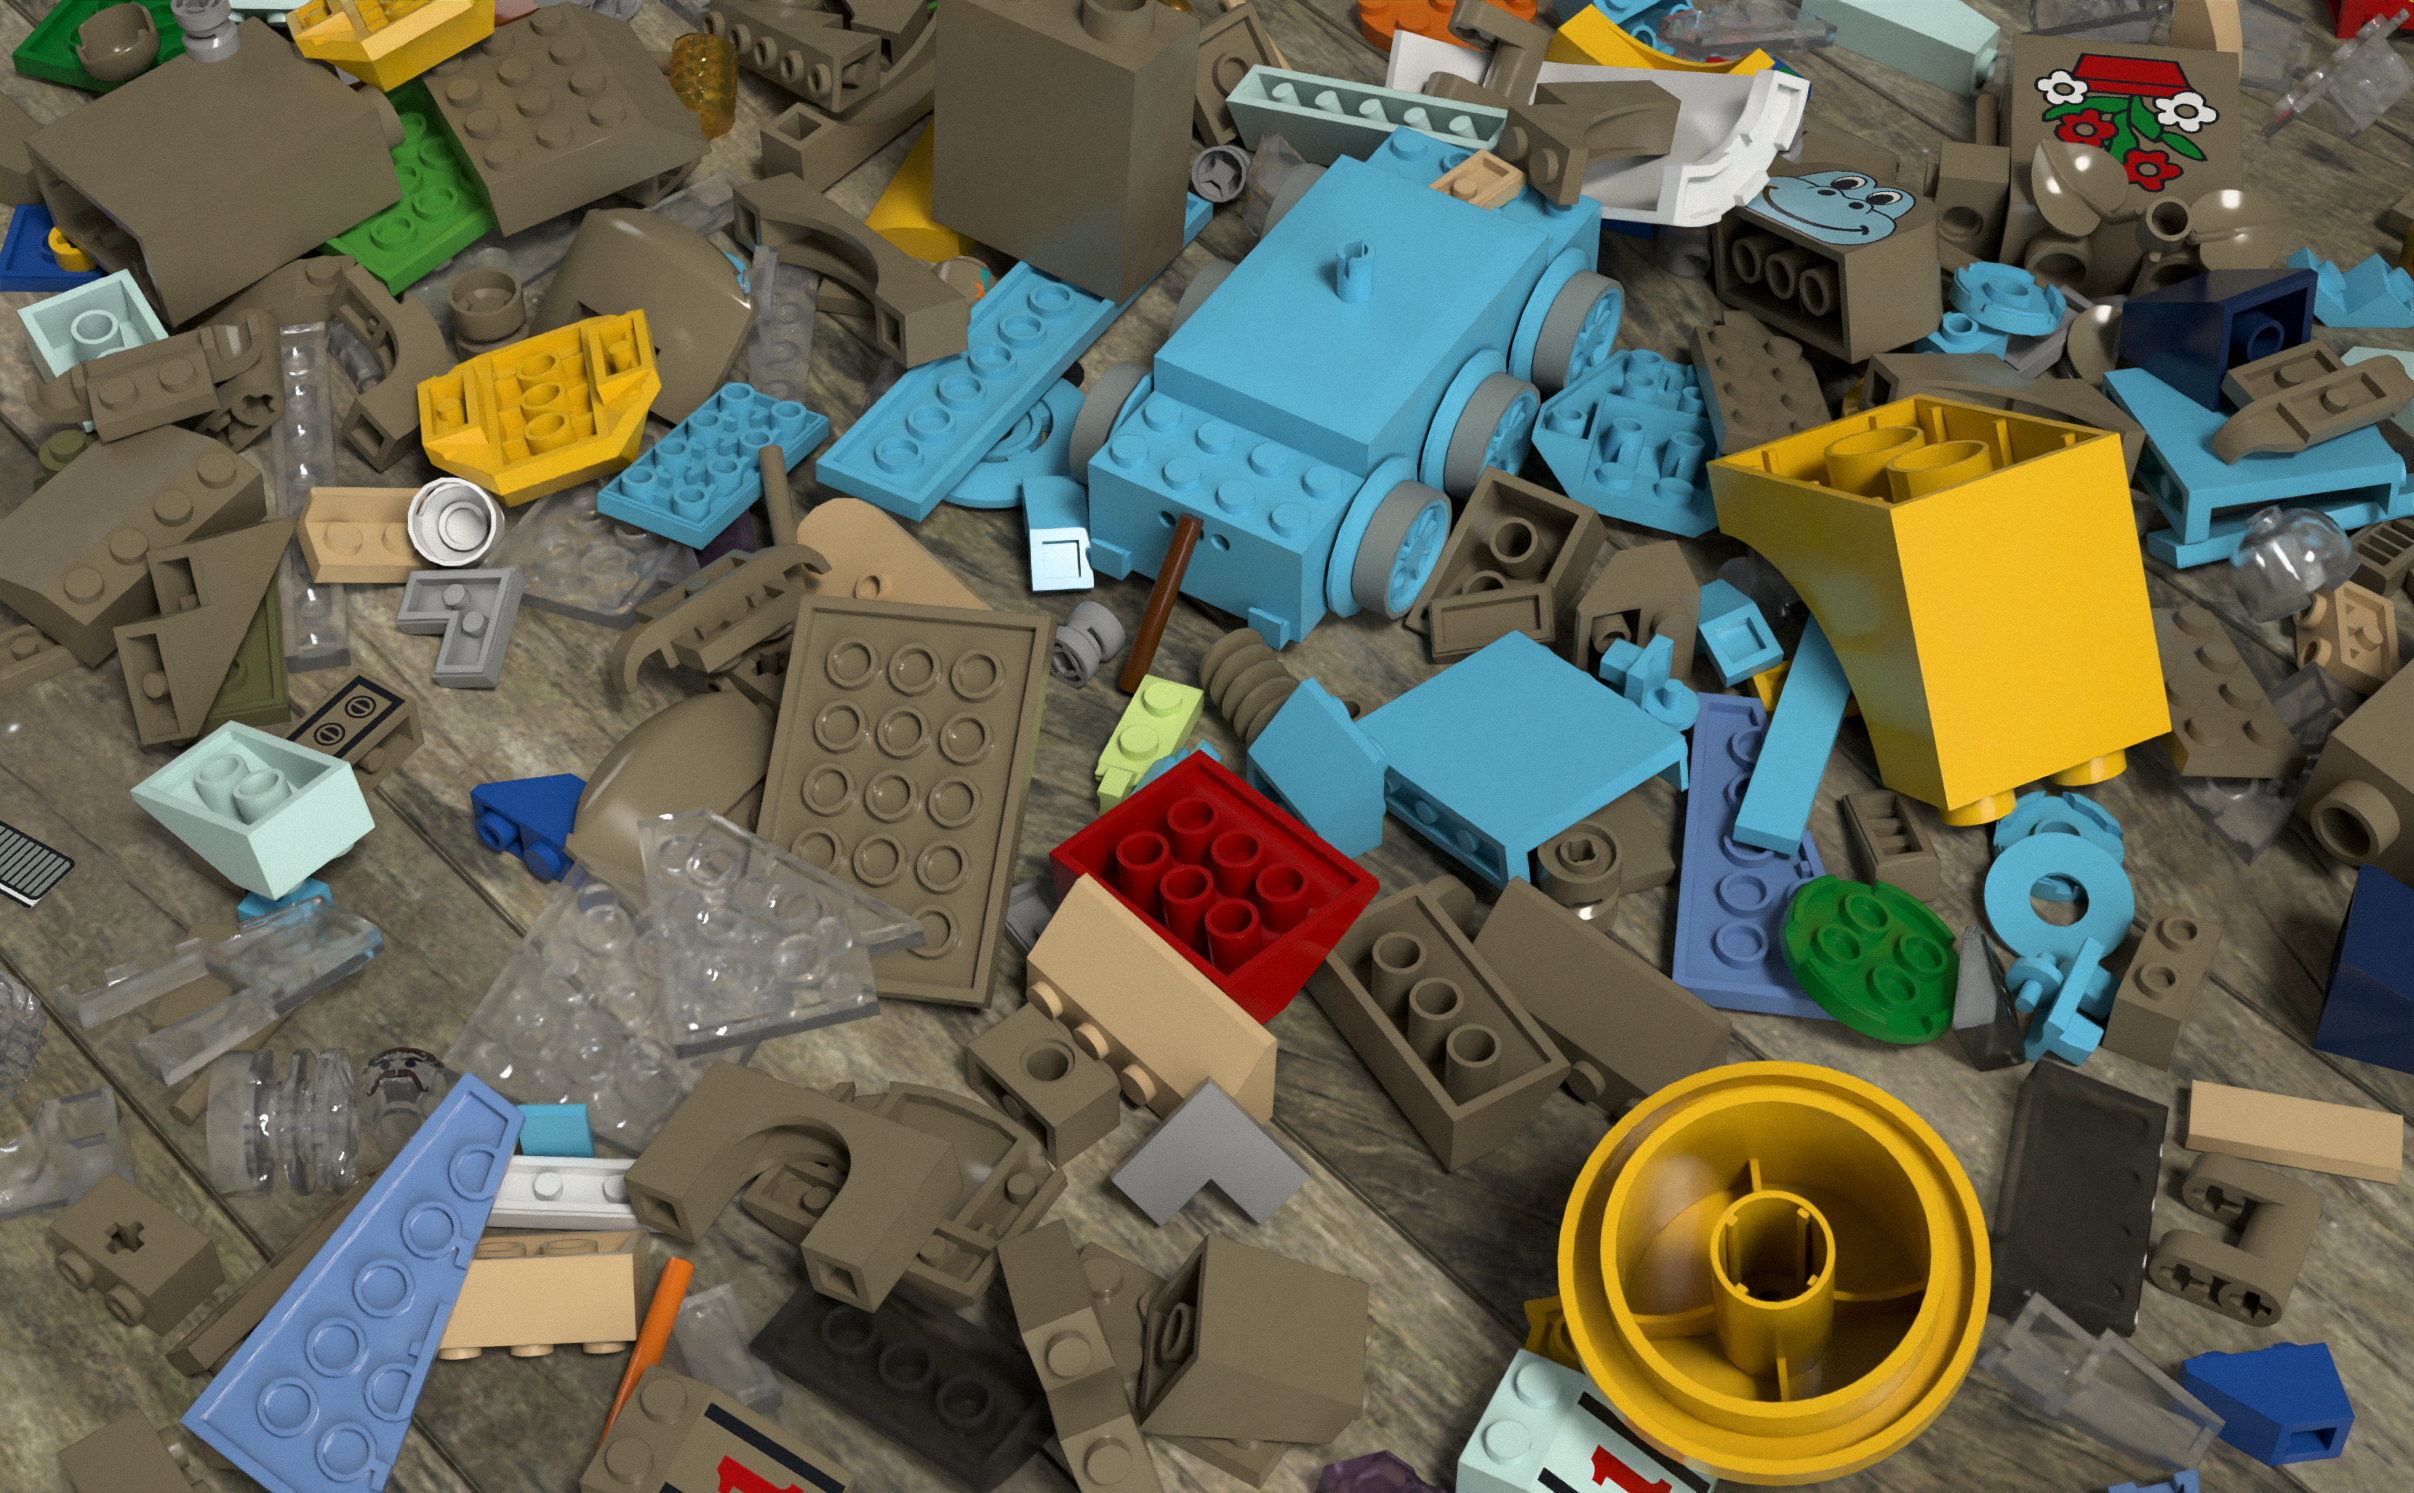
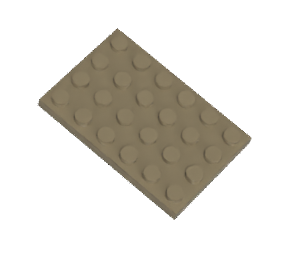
(912, 772)

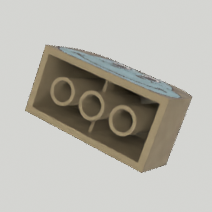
(1833, 259)

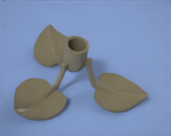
(2084, 184)

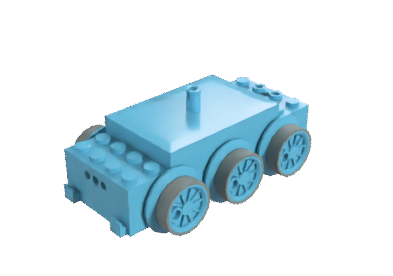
(1344, 388)

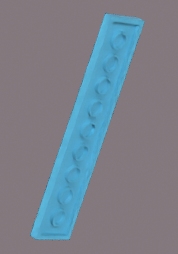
(958, 407)

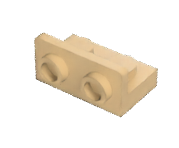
(359, 535)
(2349, 636)

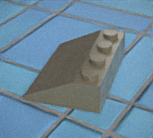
(81, 541)

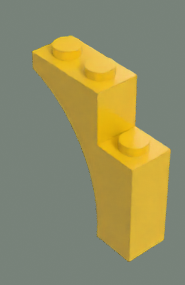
(1597, 41)

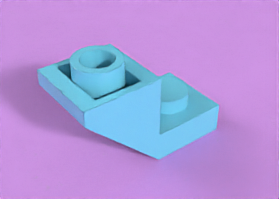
(2363, 296)
(1057, 534)
(1734, 634)

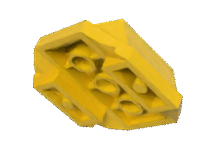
(389, 38)
(544, 408)

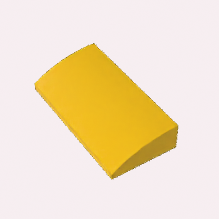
(905, 209)

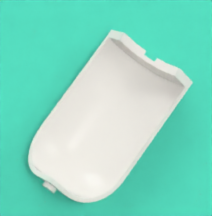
(1720, 143)

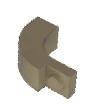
(408, 351)

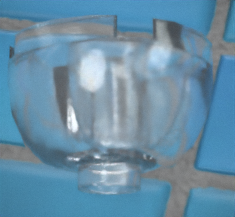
(2287, 559)

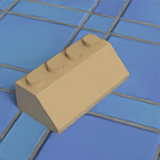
(1145, 1007)
(551, 1292)

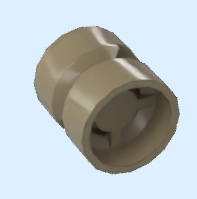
(486, 311)
(1583, 872)

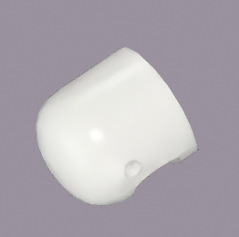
(456, 522)

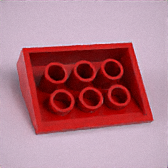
(1222, 880)

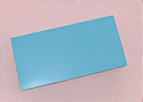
(710, 465)

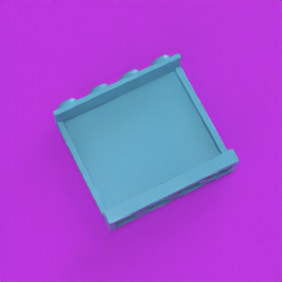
(2192, 478)
(1514, 753)

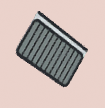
(28, 867)

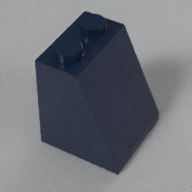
(2216, 324)
(2371, 977)

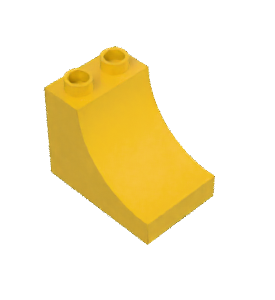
(1970, 588)

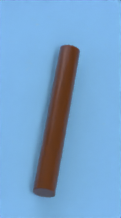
(1160, 601)

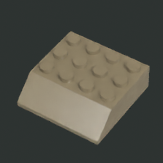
(558, 114)

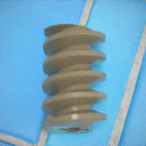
(1245, 682)

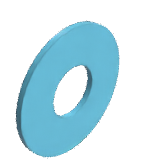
(2067, 855)

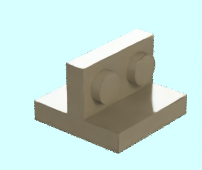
(1225, 55)

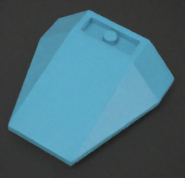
(1634, 442)

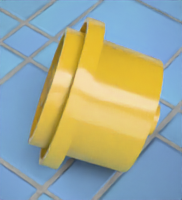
(1774, 1273)

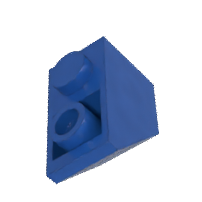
(530, 820)
(2275, 1401)

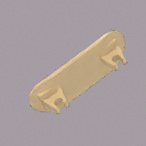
(877, 559)

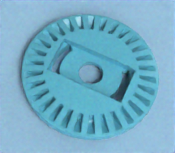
(998, 475)

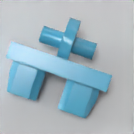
(1646, 680)
(2057, 995)

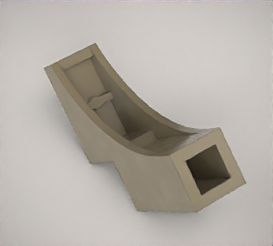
(1582, 126)
(1991, 383)
(1076, 1363)

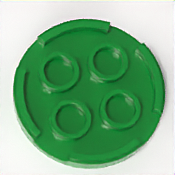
(1872, 958)

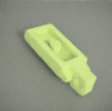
(1150, 729)

